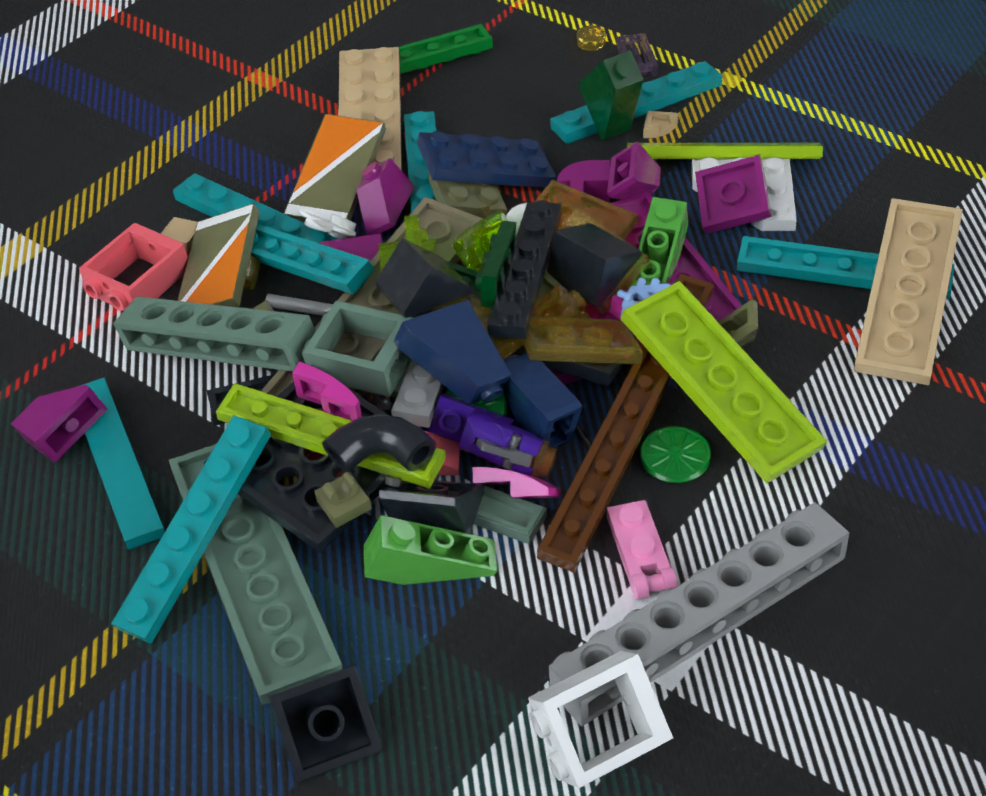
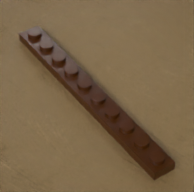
(610, 454)

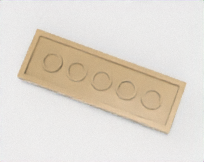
(372, 92)
(909, 292)

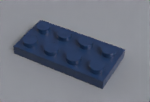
(485, 159)

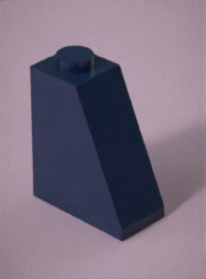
(455, 352)
(541, 401)

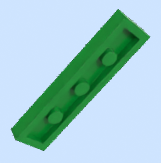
(444, 48)

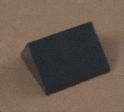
(590, 261)
(419, 280)
(442, 506)
(325, 722)

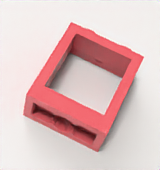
(136, 242)

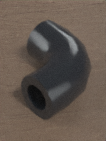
(379, 435)

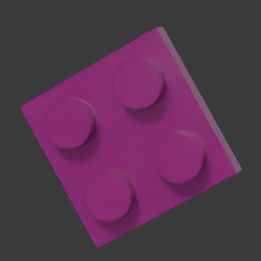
(733, 194)

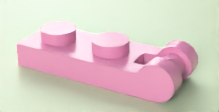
(640, 549)

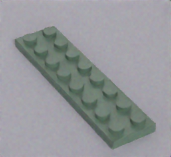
(263, 592)

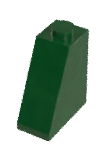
(613, 94)

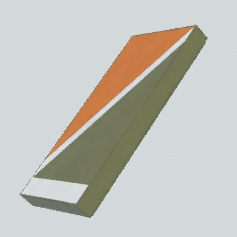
(335, 167)
(220, 258)

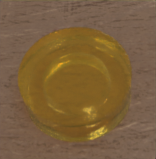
(591, 37)

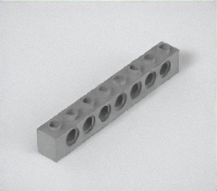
(709, 604)

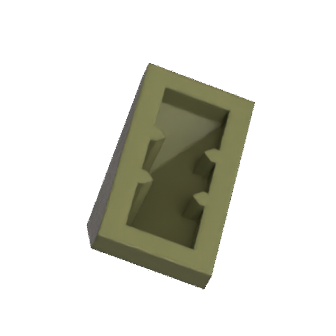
(742, 323)

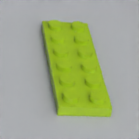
(723, 381)

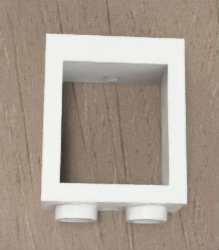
(640, 703)

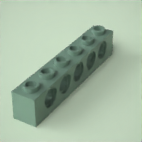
(215, 332)

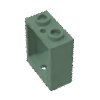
(371, 376)

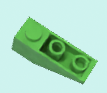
(663, 238)
(422, 553)

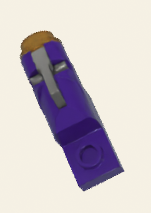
(492, 437)

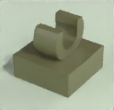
(342, 499)

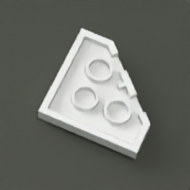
(779, 190)

